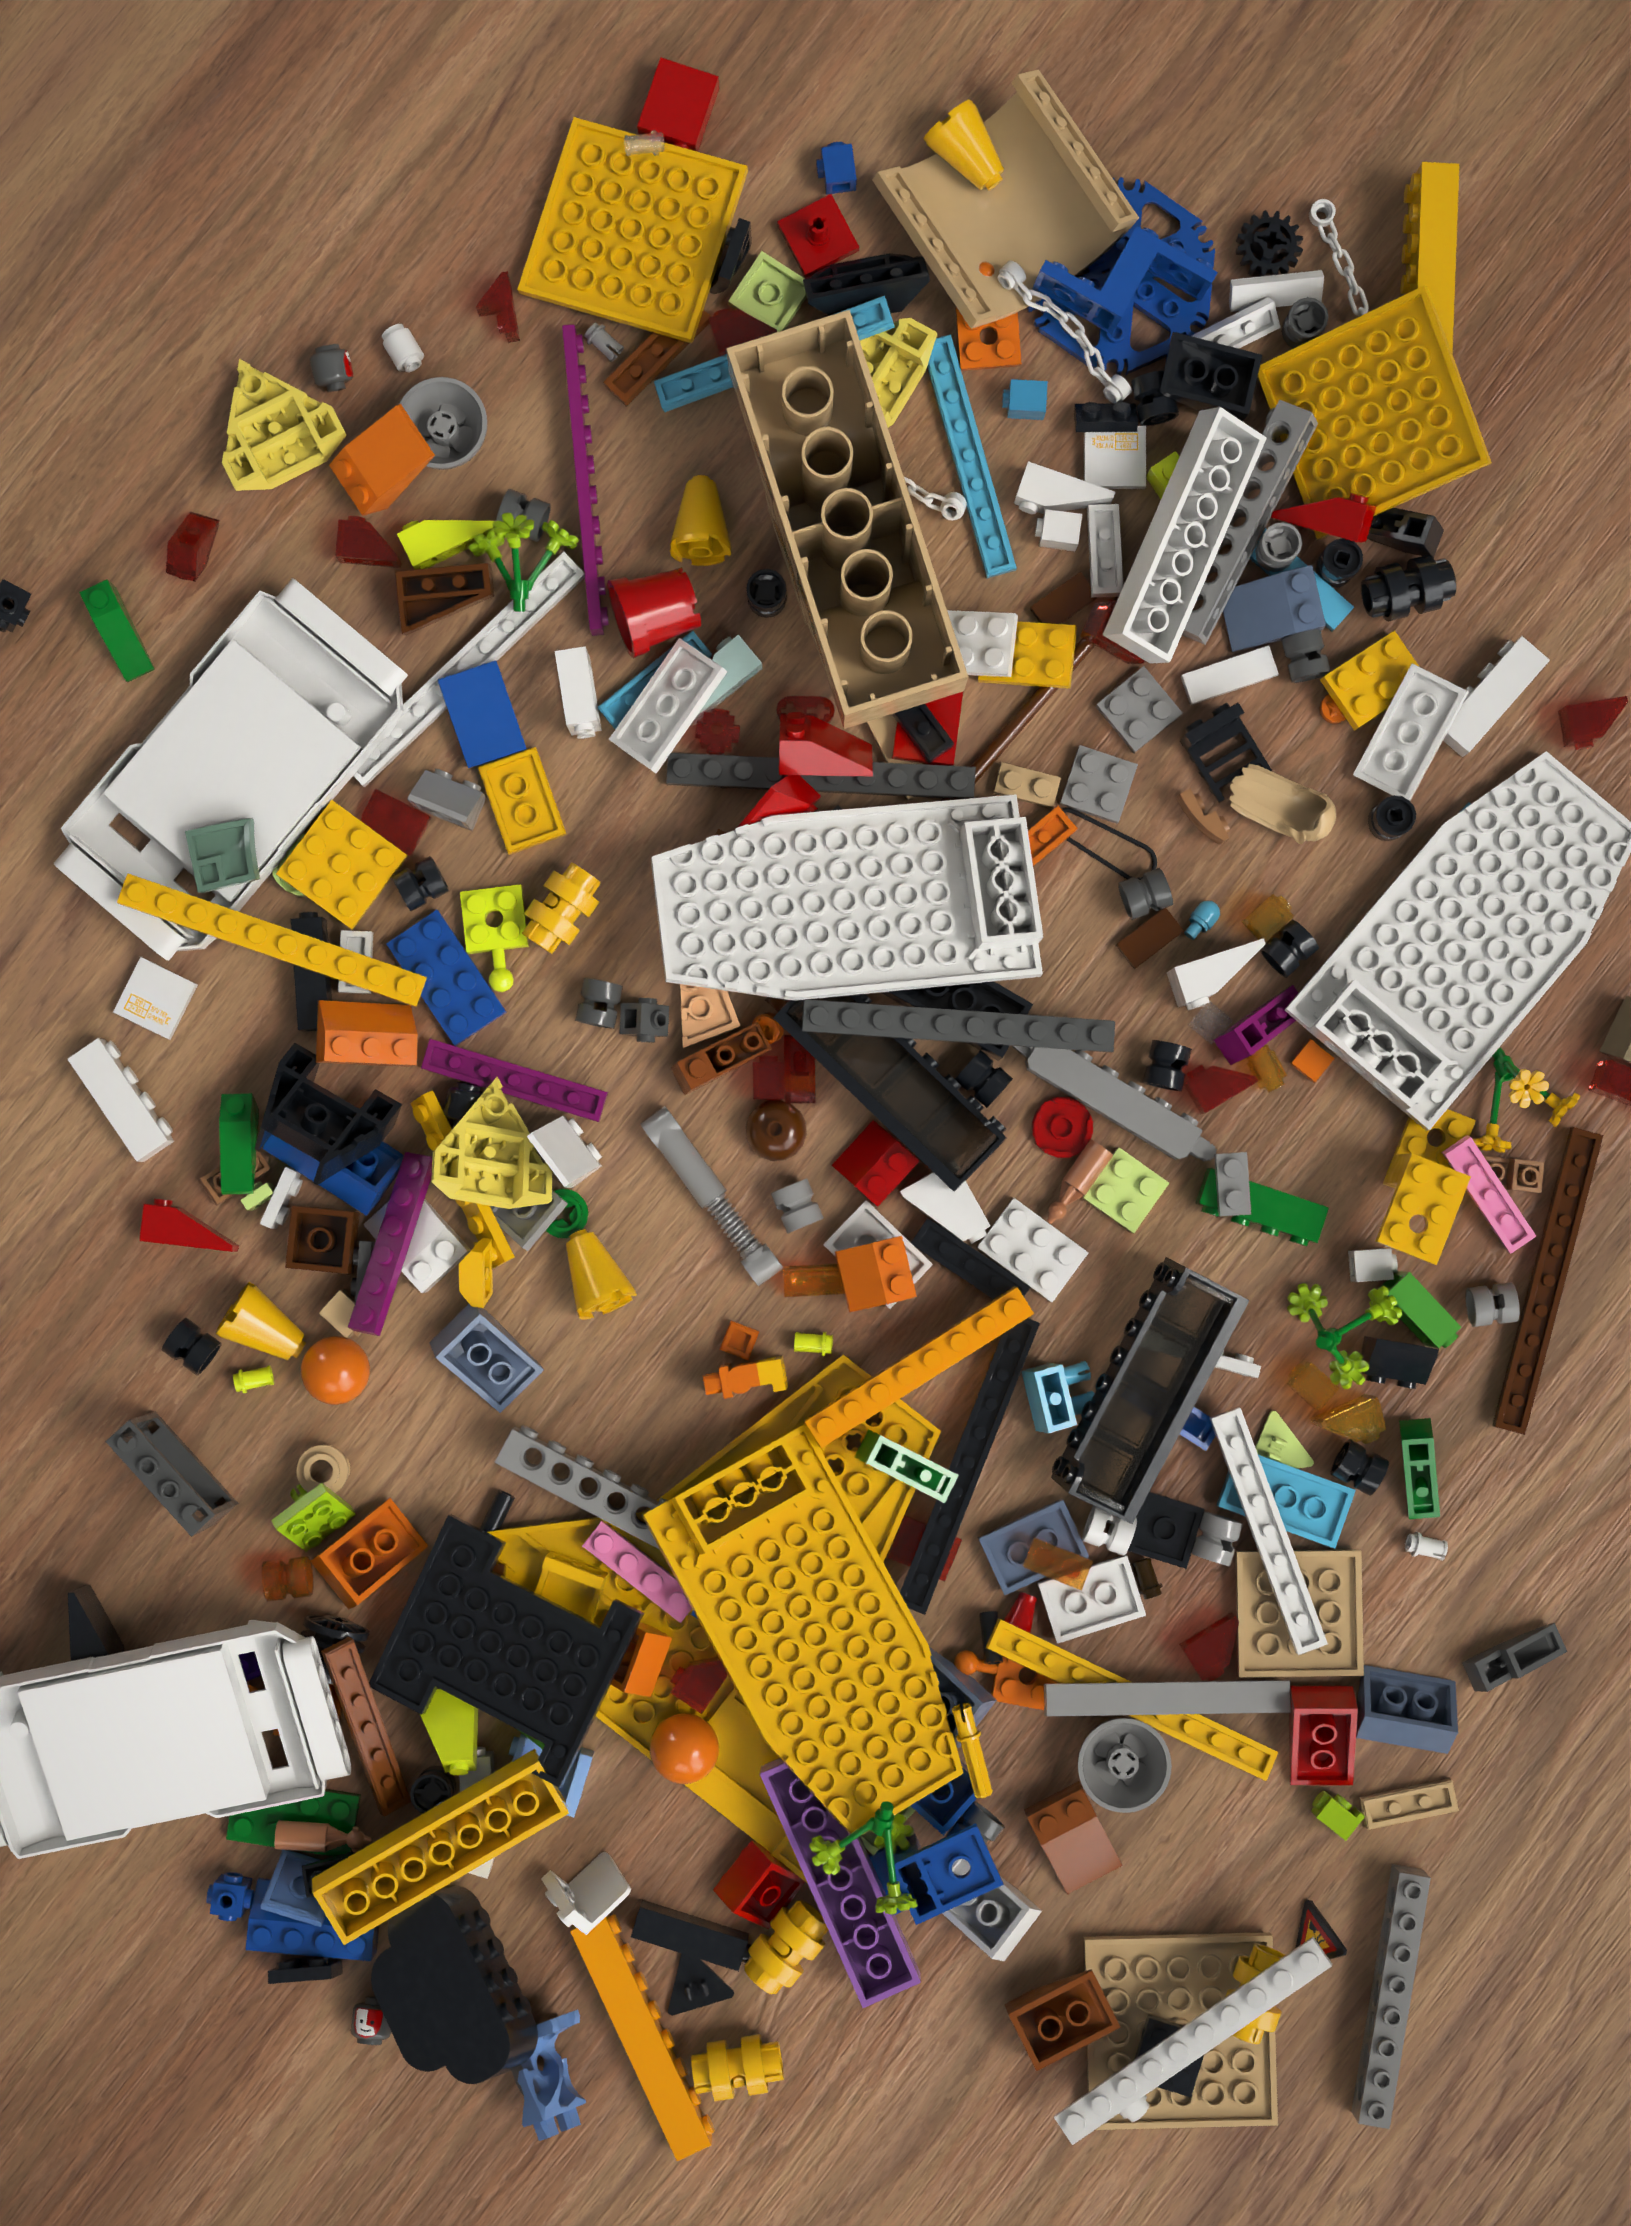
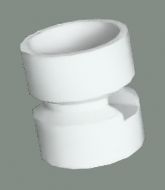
(1119, 1533)

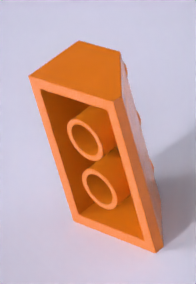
(366, 1034)

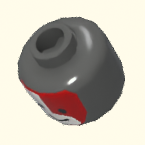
(331, 367)
(369, 2023)

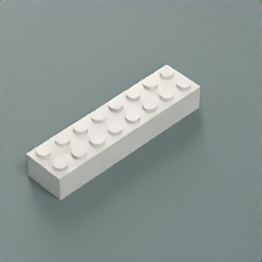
(1184, 535)

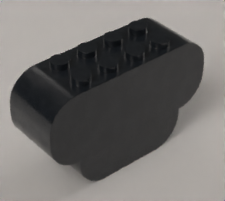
(452, 1990)

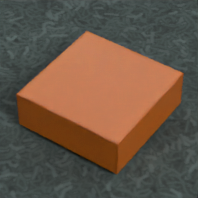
(1312, 1060)
(739, 1340)

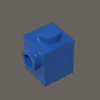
(837, 168)

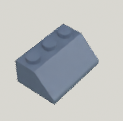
(1407, 1709)

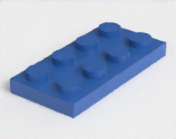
(454, 984)

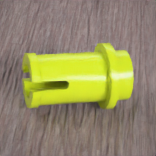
(813, 1343)
(252, 1379)

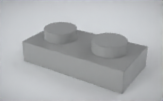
(1232, 1184)

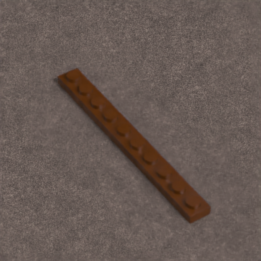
(1547, 1280)

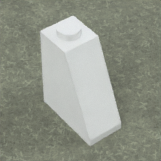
(952, 1210)

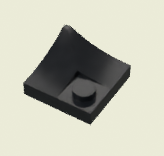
(739, 244)

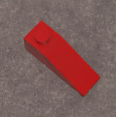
(1338, 516)
(178, 1227)

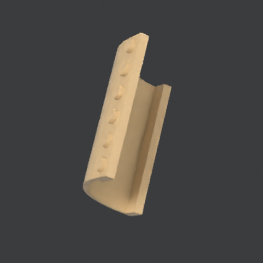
(1048, 207)

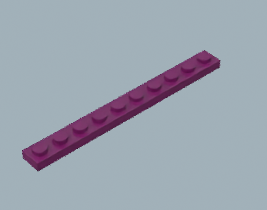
(583, 468)

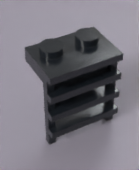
(1208, 735)

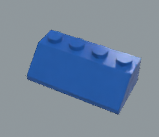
(358, 1184)
(289, 1936)

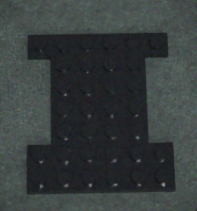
(502, 1648)

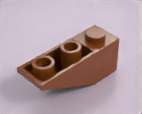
(720, 1058)

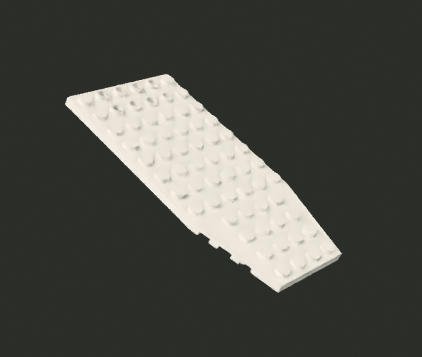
(853, 901)
(1468, 937)

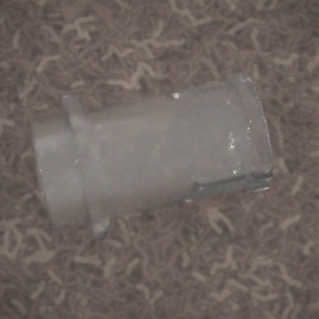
(644, 143)

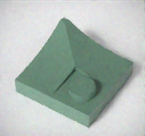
(223, 854)

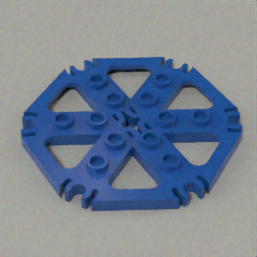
(1150, 297)

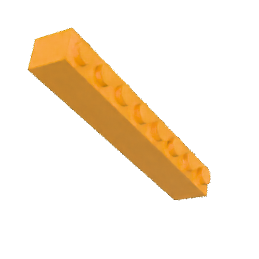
(918, 1366)
(644, 2038)

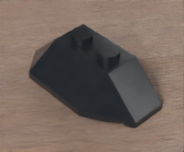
(865, 279)

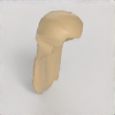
(1282, 804)

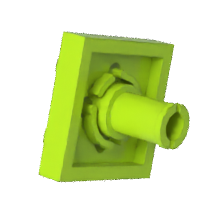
(312, 1516)

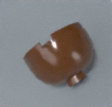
(776, 1130)

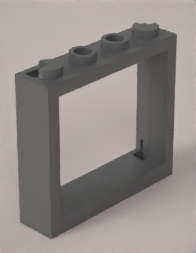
(171, 1473)

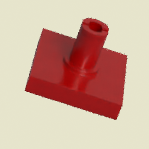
(818, 235)

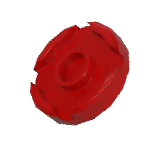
(1062, 1127)

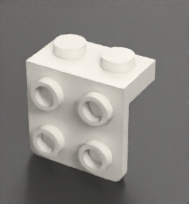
(589, 1895)

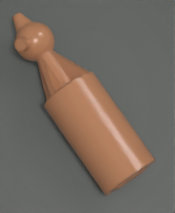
(1079, 1178)
(316, 1837)

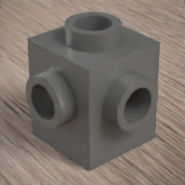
(651, 1020)

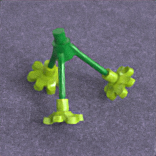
(514, 530)
(1345, 1367)
(890, 1834)

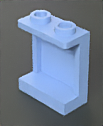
(577, 1775)

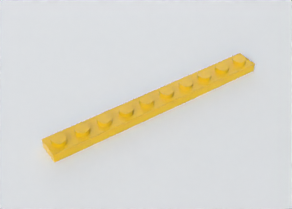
(271, 940)
(1188, 1728)

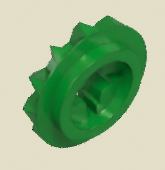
(578, 1217)

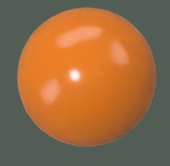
(335, 1370)
(684, 1748)

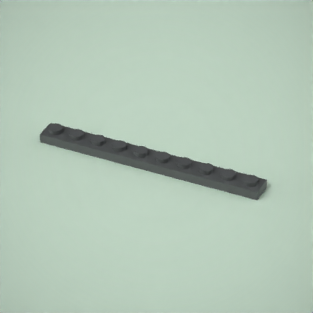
(763, 772)
(958, 1026)

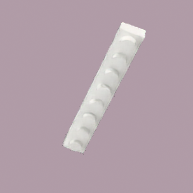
(1268, 1531)

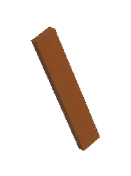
(366, 1726)

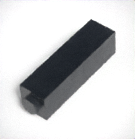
(309, 984)
(691, 1935)

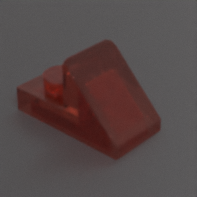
(500, 300)

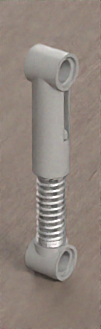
(709, 1192)

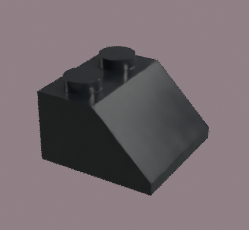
(1398, 1361)

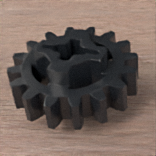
(1257, 244)

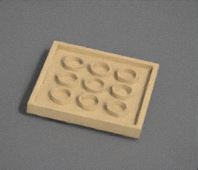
(1336, 1593)

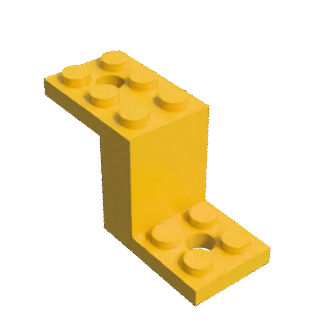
(1425, 1188)

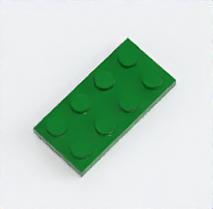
(259, 1826)

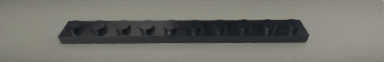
(968, 1464)

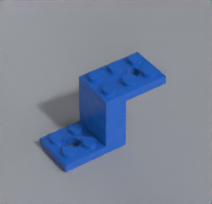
(1141, 254)
(929, 1872)

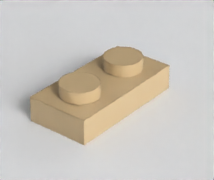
(1027, 784)

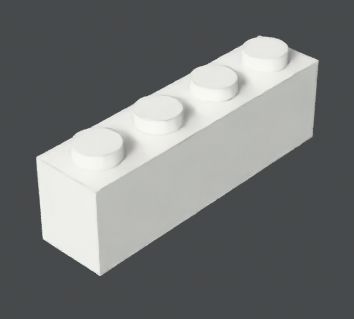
(1494, 693)
(121, 1099)

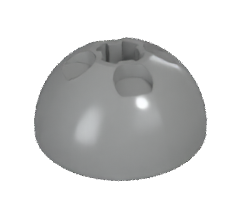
(442, 405)
(1121, 1782)

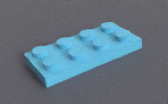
(1305, 1501)

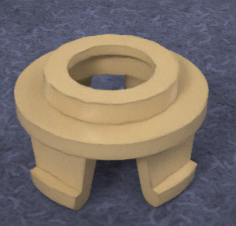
(325, 1452)

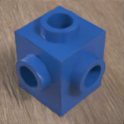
(234, 1886)

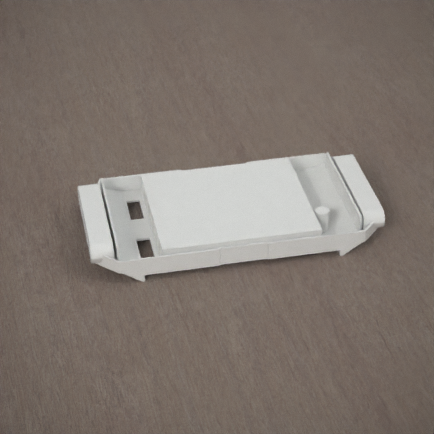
(259, 734)
(162, 1737)

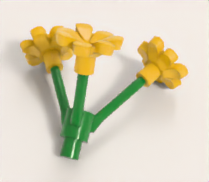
(1524, 1087)

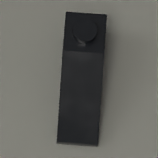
(1407, 531)

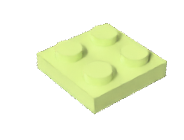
(769, 292)
(1126, 1190)

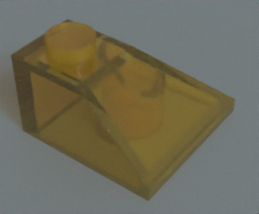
(1355, 1419)

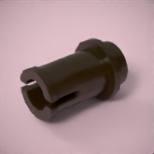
(1147, 1578)

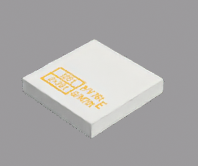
(1116, 459)
(155, 998)

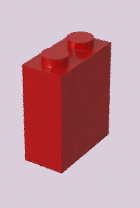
(679, 104)

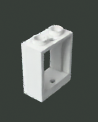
(578, 692)

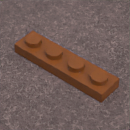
(647, 363)

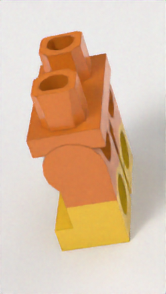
(747, 1375)

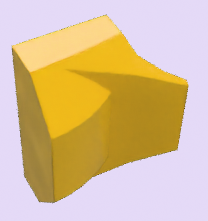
(476, 1274)

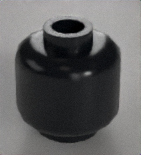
(460, 1100)

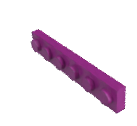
(515, 1079)
(392, 1244)

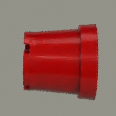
(653, 609)

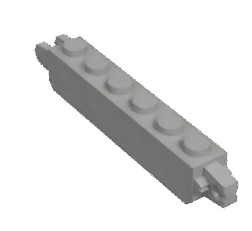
(1119, 1102)

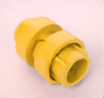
(568, 898)
(777, 1957)
(1246, 1969)
(726, 2068)

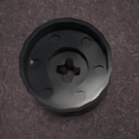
(332, 1629)

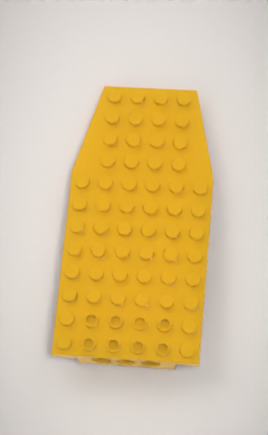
(811, 1629)

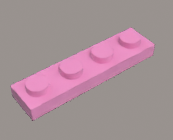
(1489, 1194)
(638, 1570)

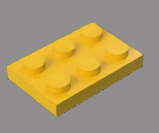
(1041, 656)
(1369, 680)

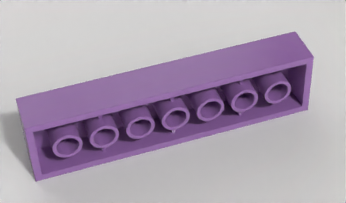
(867, 1941)

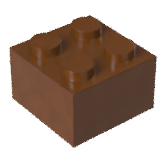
(322, 1239)

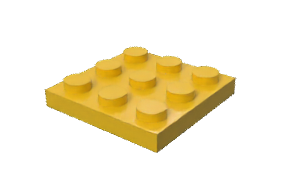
(341, 864)

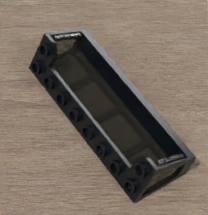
(904, 1094)
(1148, 1390)

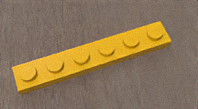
(479, 1216)

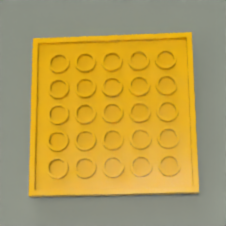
(633, 231)
(1383, 406)

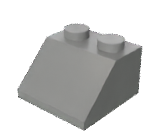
(447, 799)

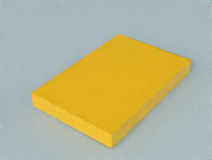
(522, 800)

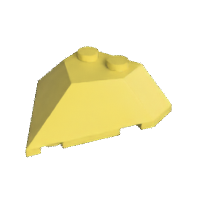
(898, 363)
(275, 432)
(491, 1158)

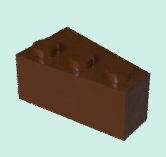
(440, 592)

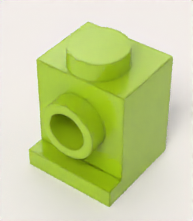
(1336, 1814)

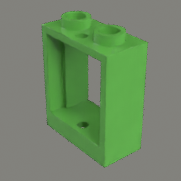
(1422, 1311)

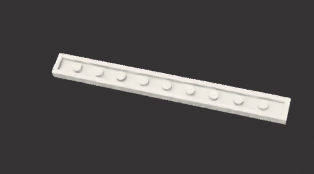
(484, 648)
(1193, 2040)

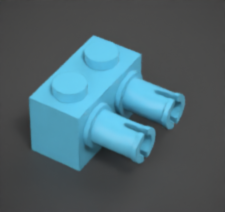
(1050, 1397)

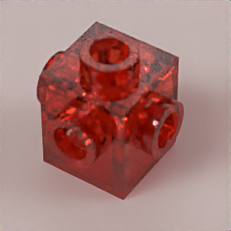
(722, 742)

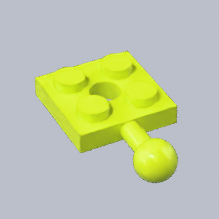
(508, 935)

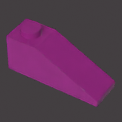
(1257, 1028)

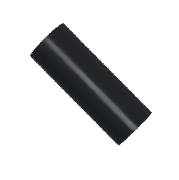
(497, 1511)
(987, 1623)

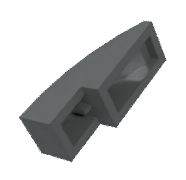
(1514, 1658)

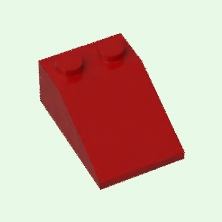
(820, 748)
(1322, 1735)

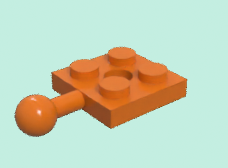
(976, 354)
(1006, 1682)

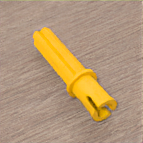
(972, 1750)

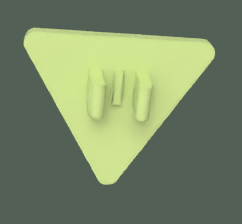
(1281, 1444)

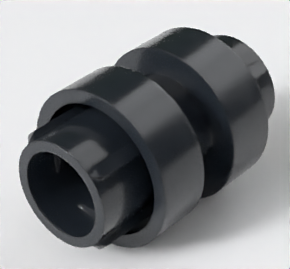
(1421, 585)

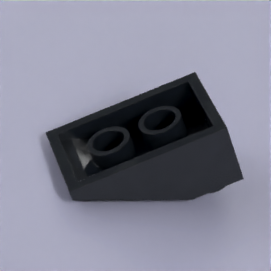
(1210, 375)
(90, 1626)

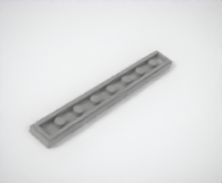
(1167, 1698)

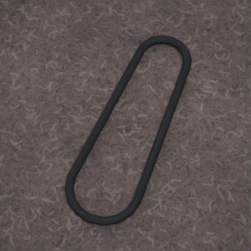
(1103, 861)

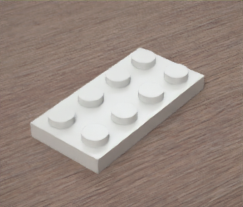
(668, 705)
(1410, 732)

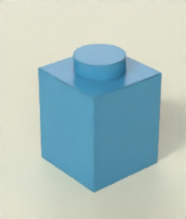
(1025, 399)

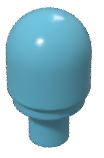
(1202, 918)

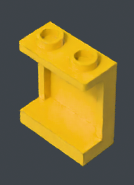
(571, 1584)

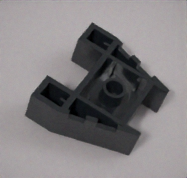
(320, 1120)

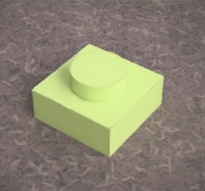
(261, 1194)

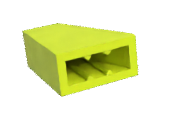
(453, 1732)

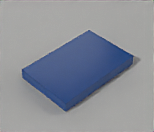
(482, 714)

